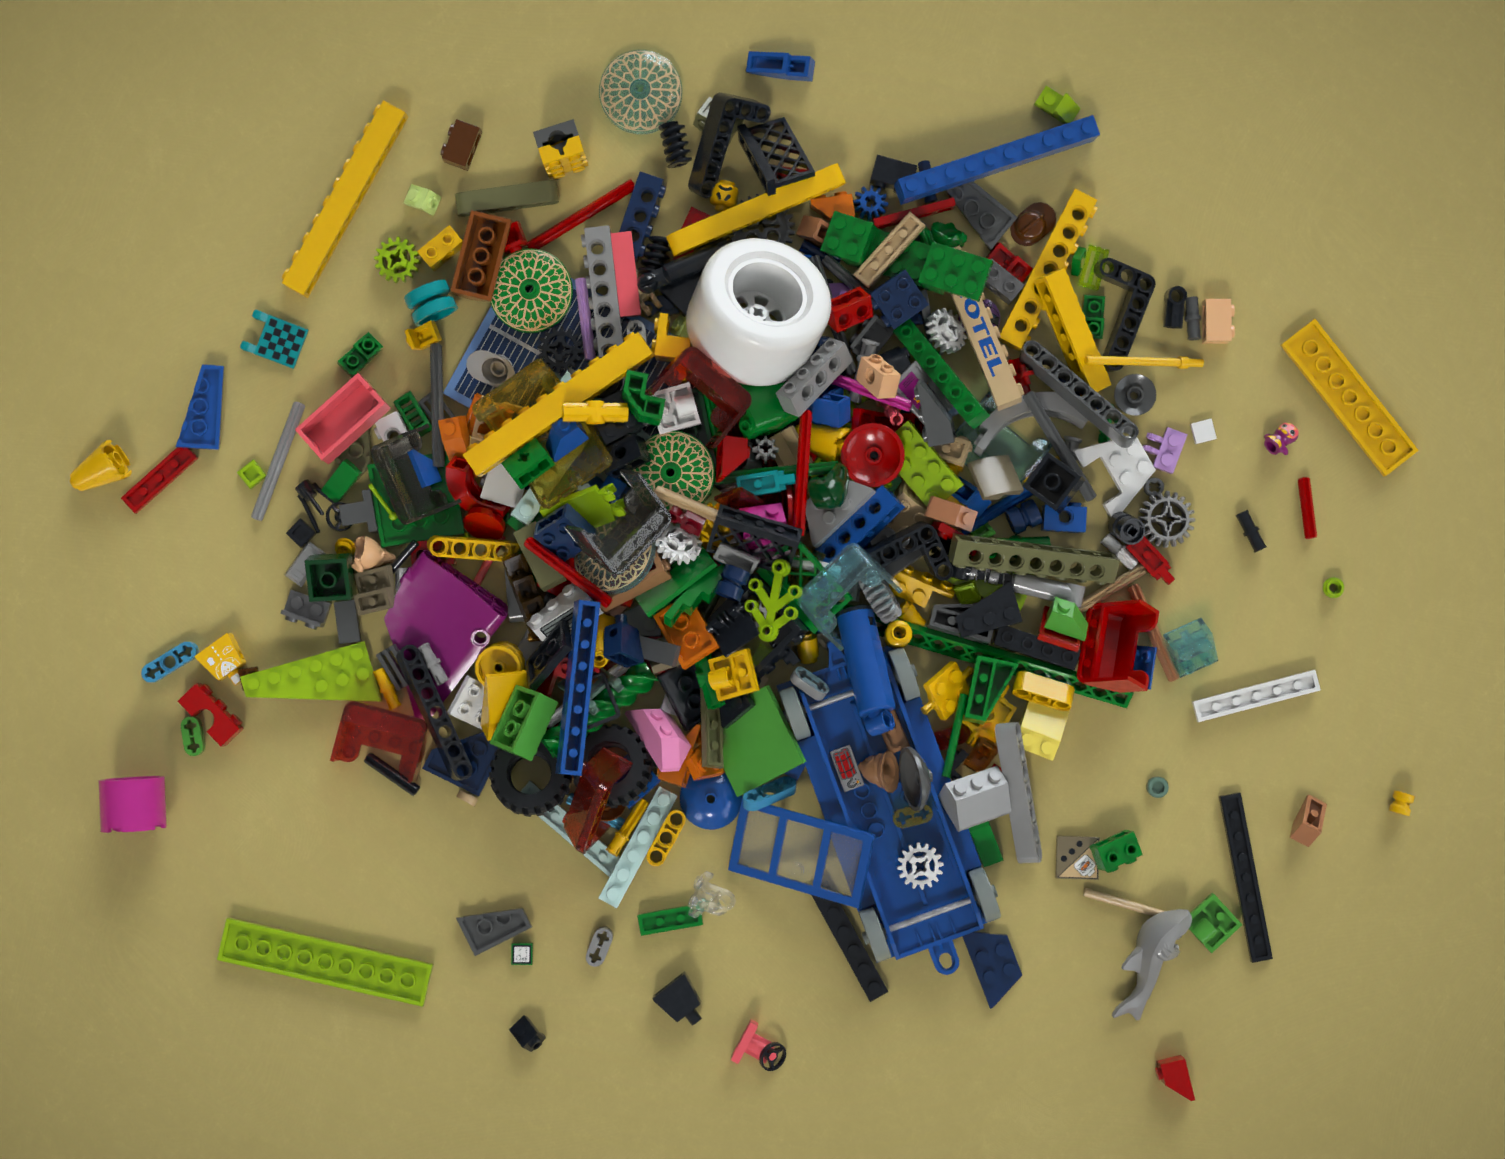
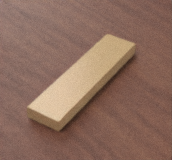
(889, 250)

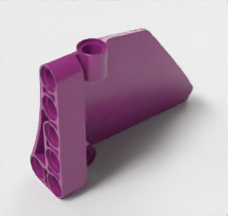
(446, 611)

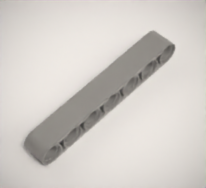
(1015, 771)

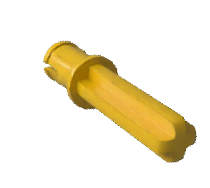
(622, 835)

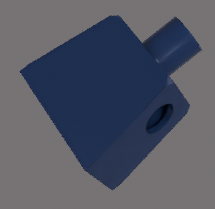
(622, 643)

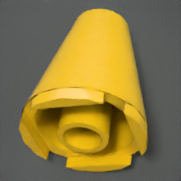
(827, 441)
(101, 467)

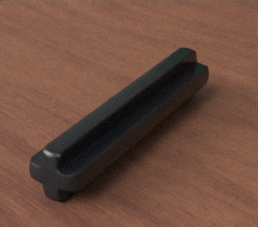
(391, 774)

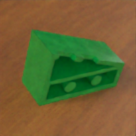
(986, 686)

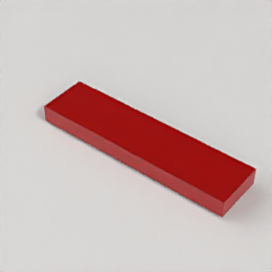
(919, 212)
(159, 478)

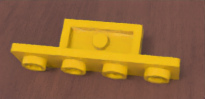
(919, 586)

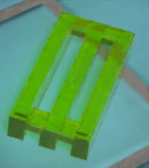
(1098, 250)

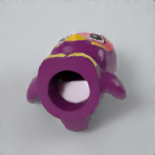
(1283, 436)

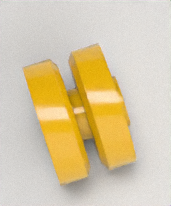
(499, 653)

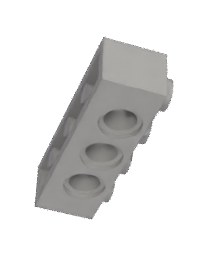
(814, 377)

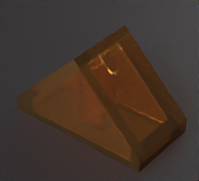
(980, 755)

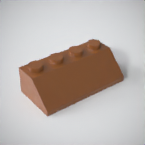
(480, 256)

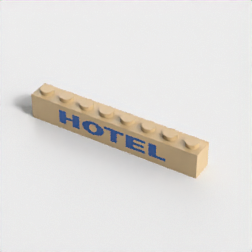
(988, 351)

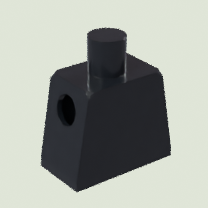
(679, 999)

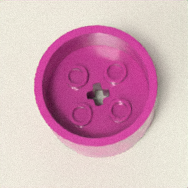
(132, 804)

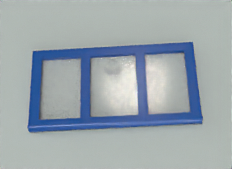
(802, 853)

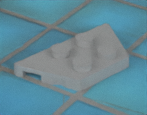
(825, 522)

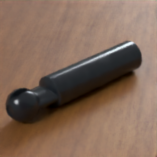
(679, 268)

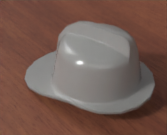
(489, 367)

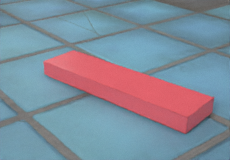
(625, 274)

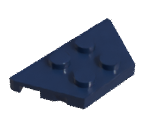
(993, 964)

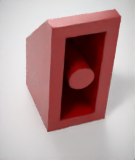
(730, 455)
(1175, 1075)

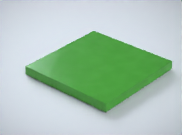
(759, 745)

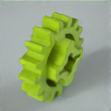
(399, 252)

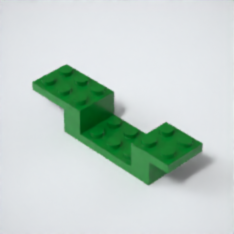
(929, 266)

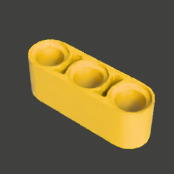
(1043, 691)
(658, 844)

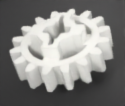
(946, 331)
(678, 544)
(913, 873)

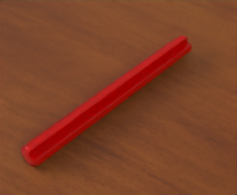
(581, 215)
(802, 470)

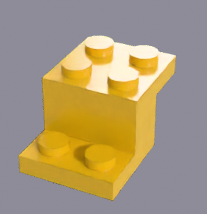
(666, 346)

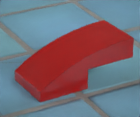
(1010, 262)

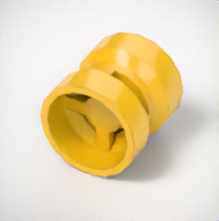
(1401, 803)

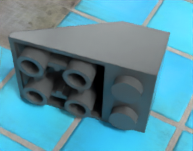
(938, 421)

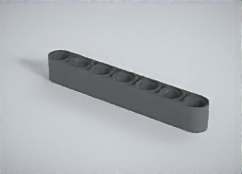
(1080, 403)

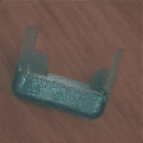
(835, 581)

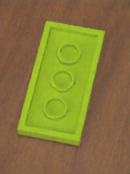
(924, 468)

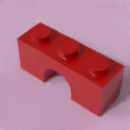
(225, 725)

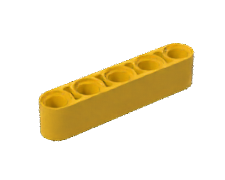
(469, 547)

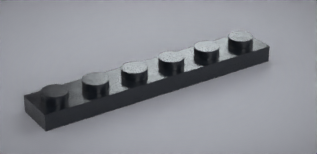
(852, 948)

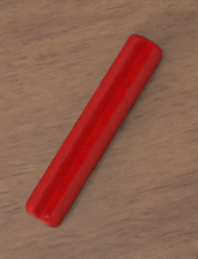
(1307, 508)

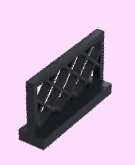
(760, 159)
(758, 528)

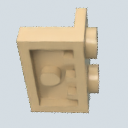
(955, 452)

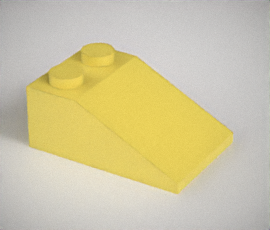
(1042, 729)

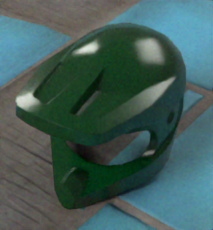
(830, 490)

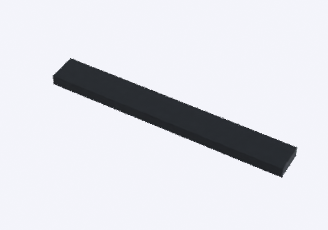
(1245, 877)

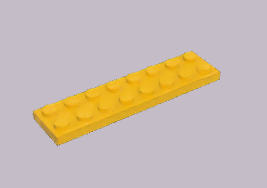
(1349, 397)

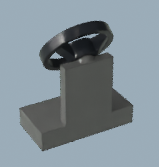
(354, 513)

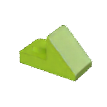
(1058, 106)

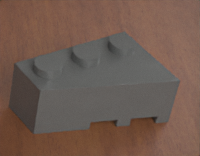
(943, 619)

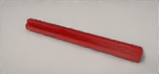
(568, 572)

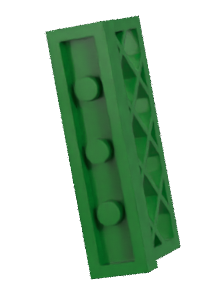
(769, 575)

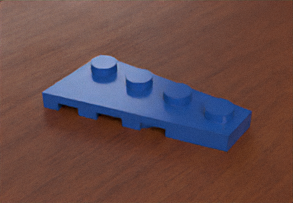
(204, 412)

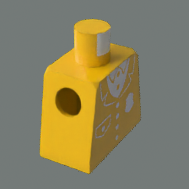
(223, 658)

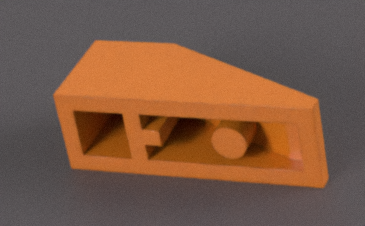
(455, 436)
(681, 777)

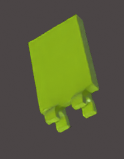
(593, 505)

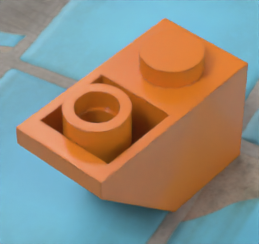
(839, 202)

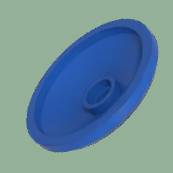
(705, 814)

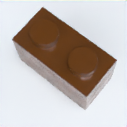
(461, 144)

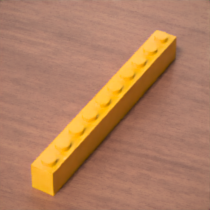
(344, 199)
(539, 418)

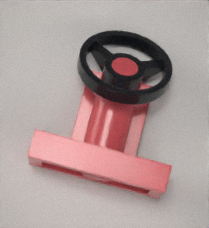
(758, 1048)

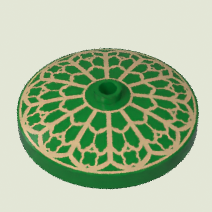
(545, 304)
(688, 458)

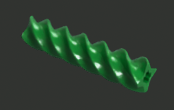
(636, 680)

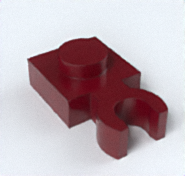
(689, 521)

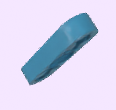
(159, 674)
(757, 799)

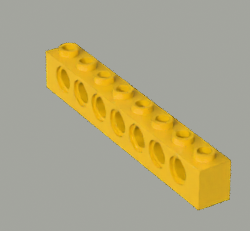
(1077, 202)

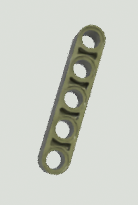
(507, 197)

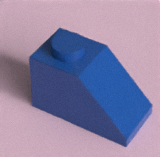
(565, 438)
(971, 498)

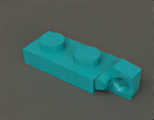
(765, 482)

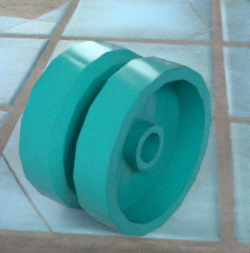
(430, 302)

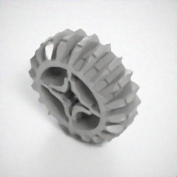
(1147, 518)
(882, 601)

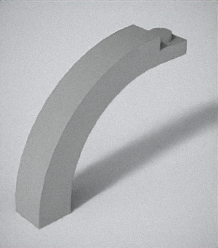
(998, 420)

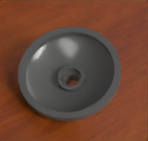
(914, 778)

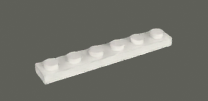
(1256, 695)

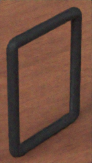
(617, 715)

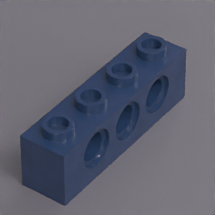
(645, 184)

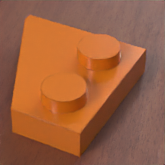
(694, 764)

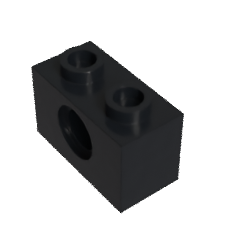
(635, 455)

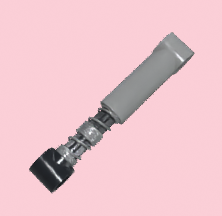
(1026, 585)

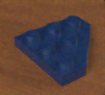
(479, 753)

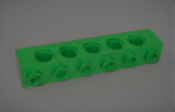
(941, 373)

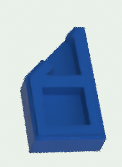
(424, 469)

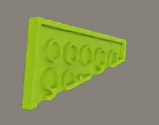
(326, 676)

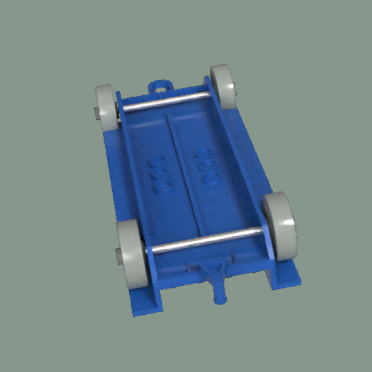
(893, 914)

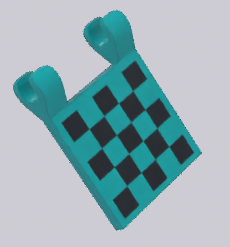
(278, 341)

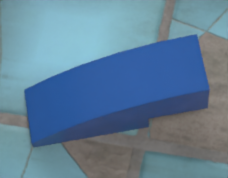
(781, 66)

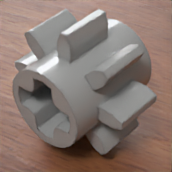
(770, 447)

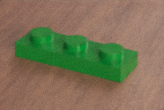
(667, 920)

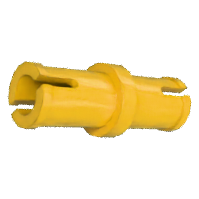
(387, 688)

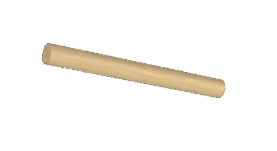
(1121, 902)

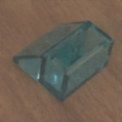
(1191, 647)

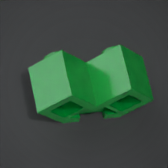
(643, 407)

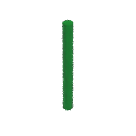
(954, 735)

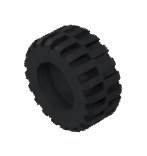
(639, 773)
(527, 803)

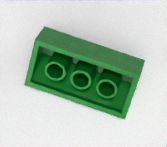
(682, 579)

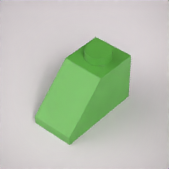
(1066, 619)

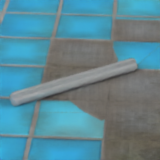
(278, 461)

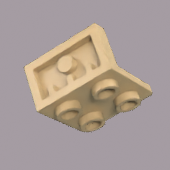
(913, 510)

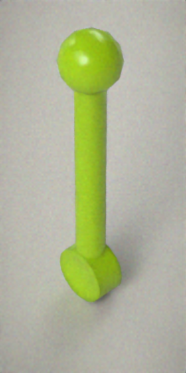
(392, 515)

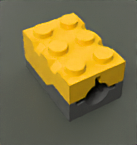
(561, 149)

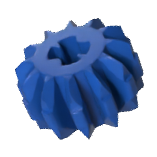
(861, 203)

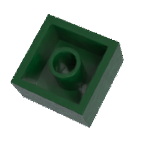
(330, 577)

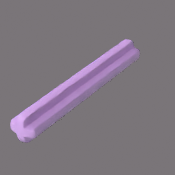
(585, 318)

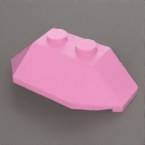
(661, 737)

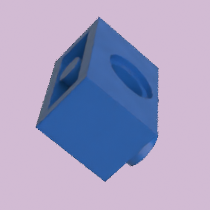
(1076, 520)

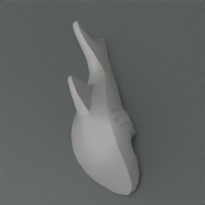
(1153, 946)

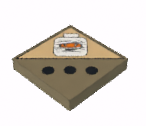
(1075, 858)

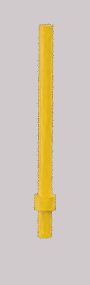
(1181, 362)

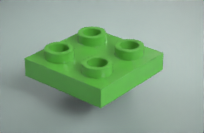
(1213, 923)

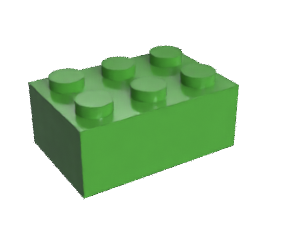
(524, 722)

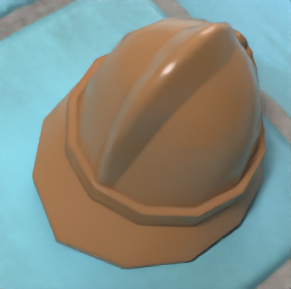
(881, 770)

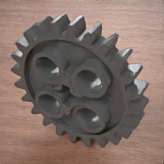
(782, 232)

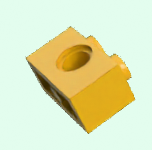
(441, 248)

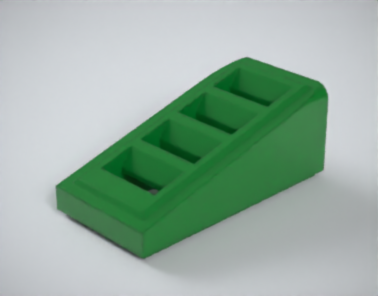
(419, 411)

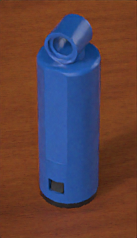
(867, 668)

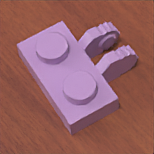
(1168, 451)

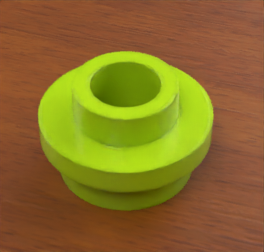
(1339, 587)

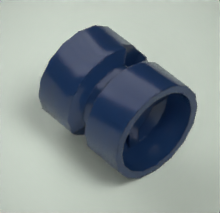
(1025, 516)
(732, 583)

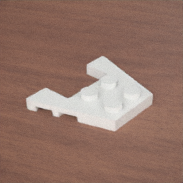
(1127, 467)

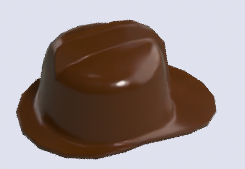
(1033, 224)

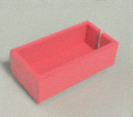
(343, 418)

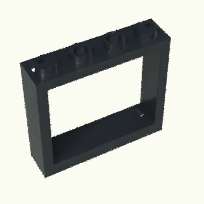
(782, 650)

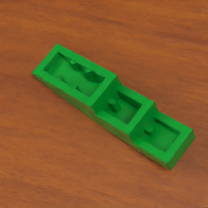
(691, 598)

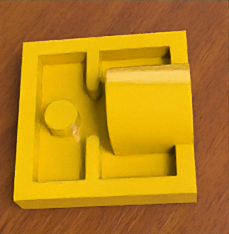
(733, 675)

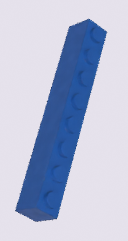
(577, 688)

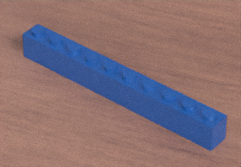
(996, 159)

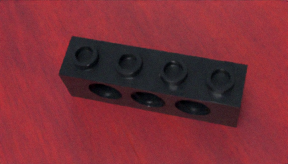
(1030, 646)

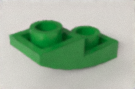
(1094, 313)
(360, 355)

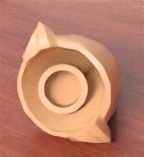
(370, 554)

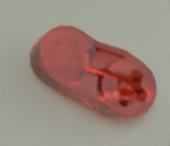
(942, 734)

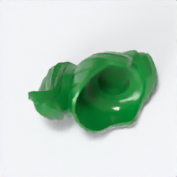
(943, 234)

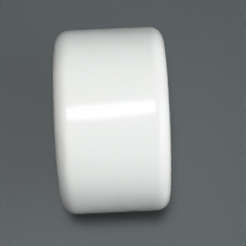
(746, 340)

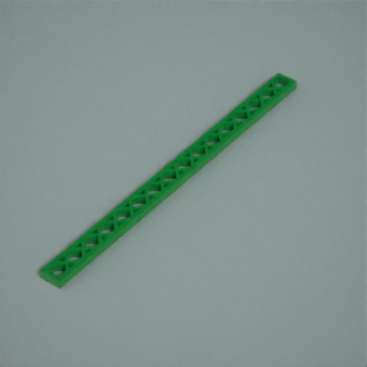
(1030, 664)

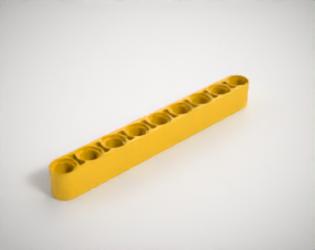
(755, 210)

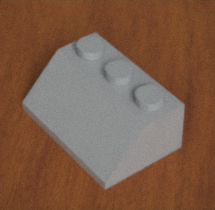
(976, 798)

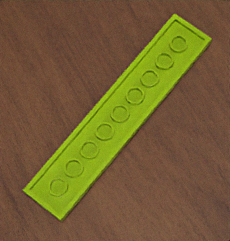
(325, 962)

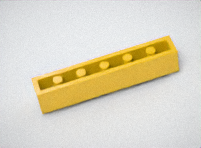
(1071, 327)

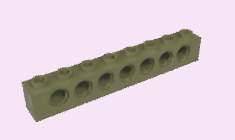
(962, 545)

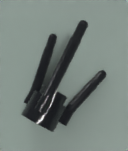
(307, 493)

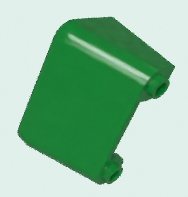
(765, 413)

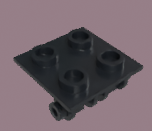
(733, 628)

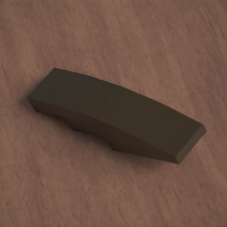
(523, 587)

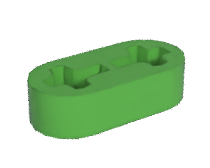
(188, 737)

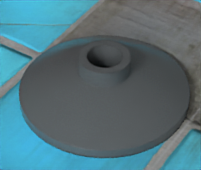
(1145, 394)

